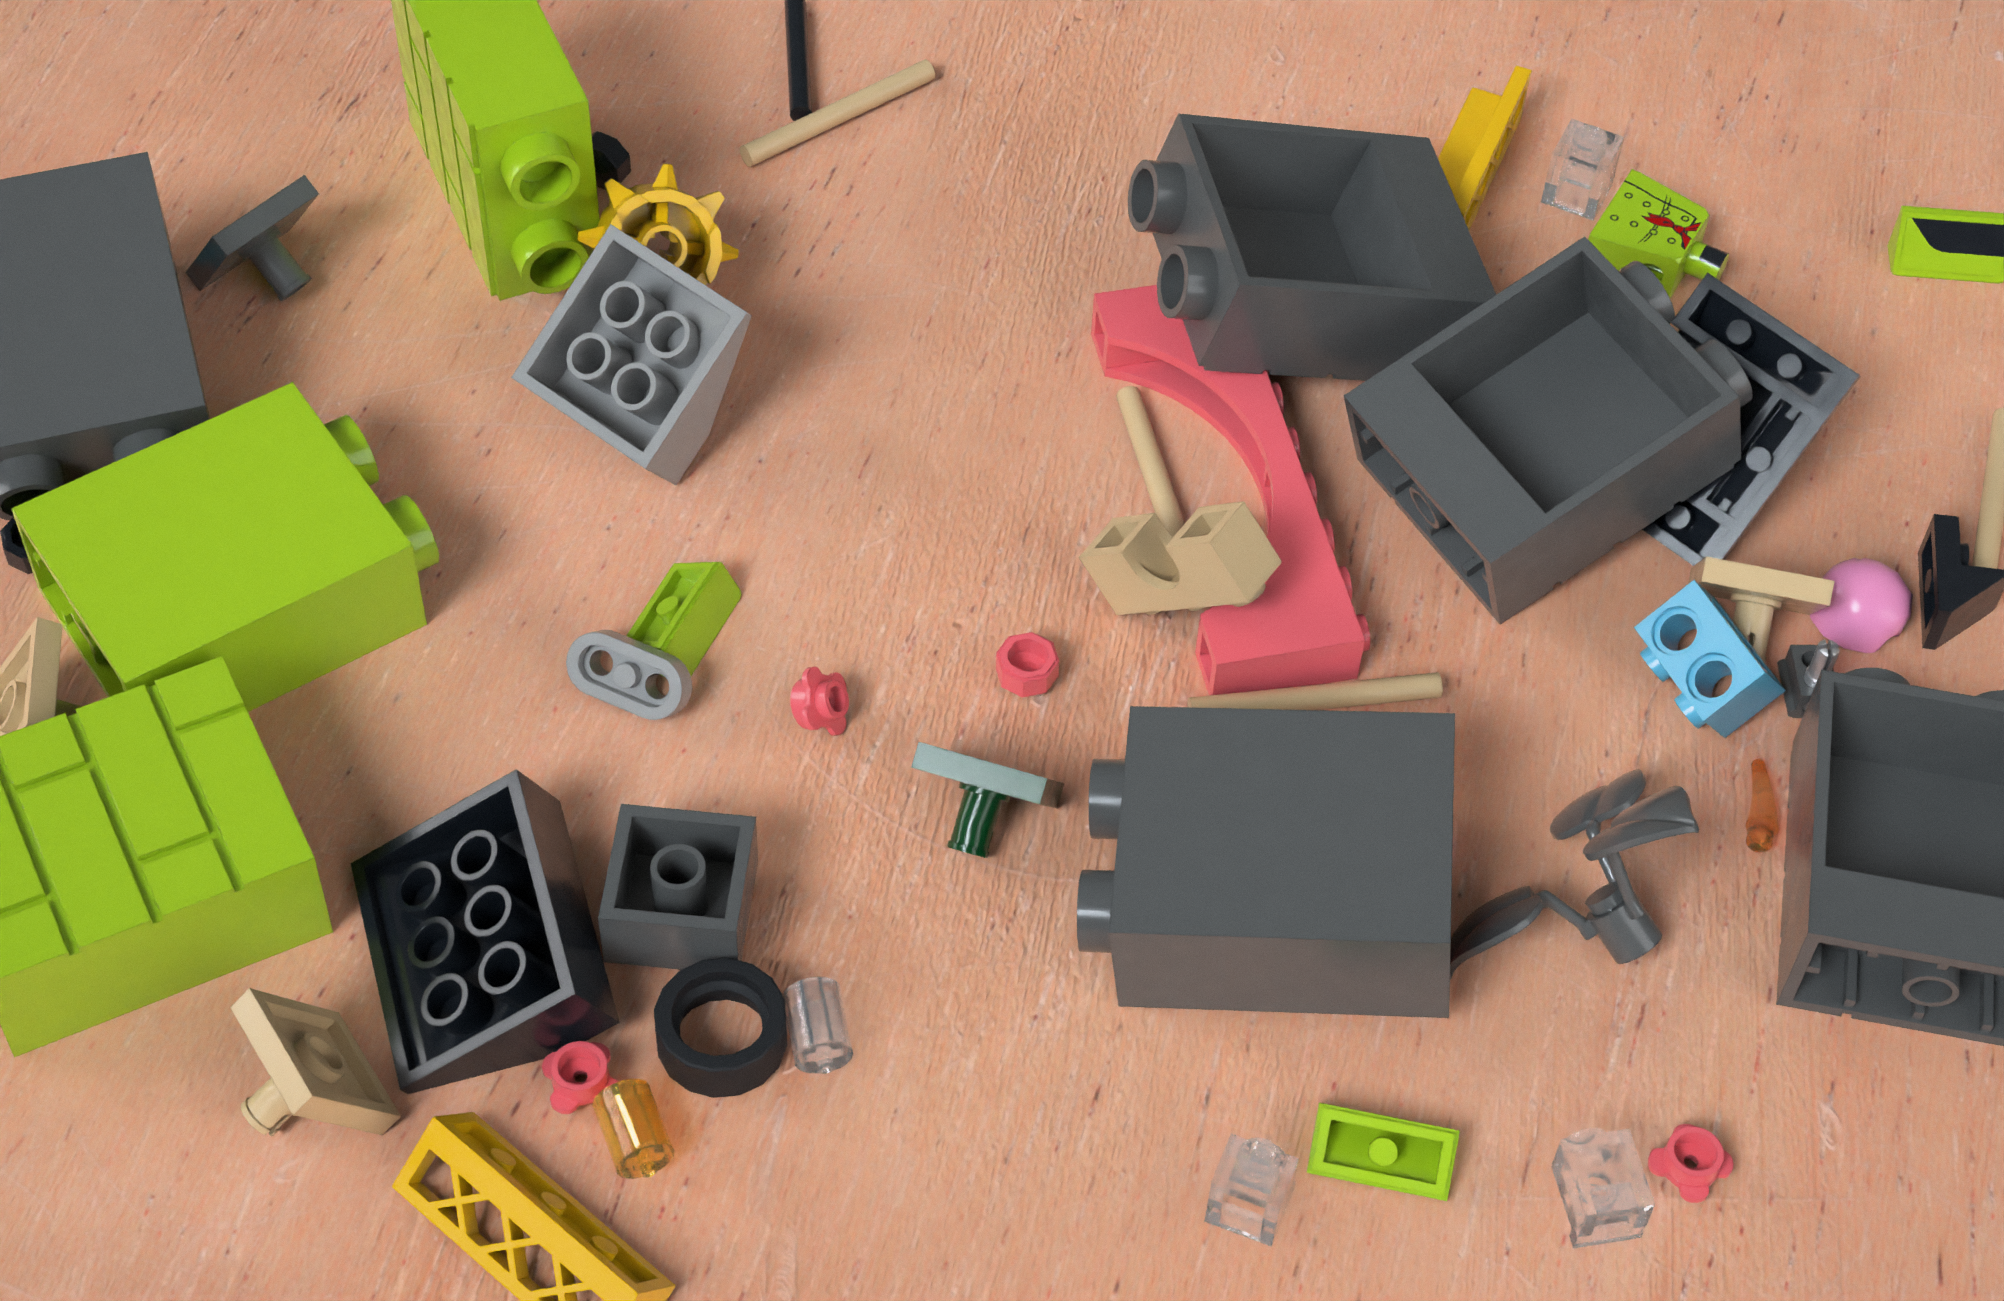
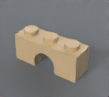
(1208, 563)

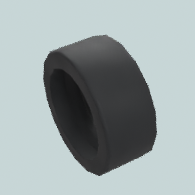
(720, 981)

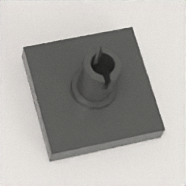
(256, 239)

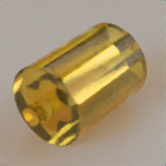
(633, 1128)

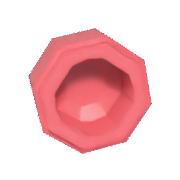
(1027, 664)

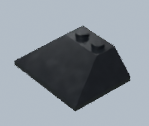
(1792, 399)

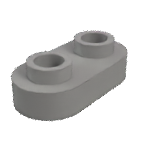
(632, 677)

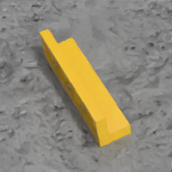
(1481, 140)
(529, 1203)

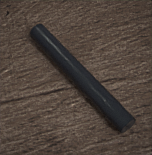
(797, 59)

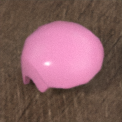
(1865, 605)

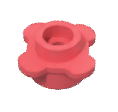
(820, 701)
(574, 1060)
(1696, 1145)

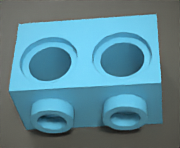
(1715, 653)

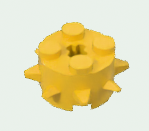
(675, 214)

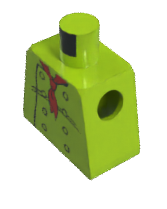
(1658, 230)

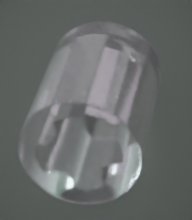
(817, 1025)

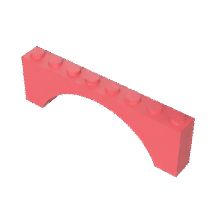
(1304, 619)

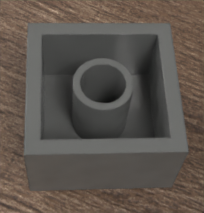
(677, 887)

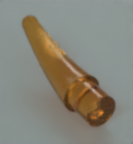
(1762, 820)

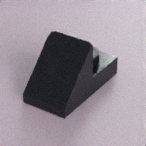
(1951, 590)

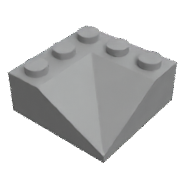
(638, 355)

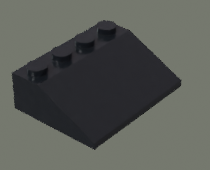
(482, 938)

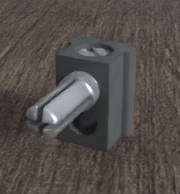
(1801, 670)

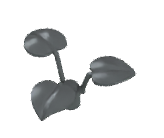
(1614, 908)

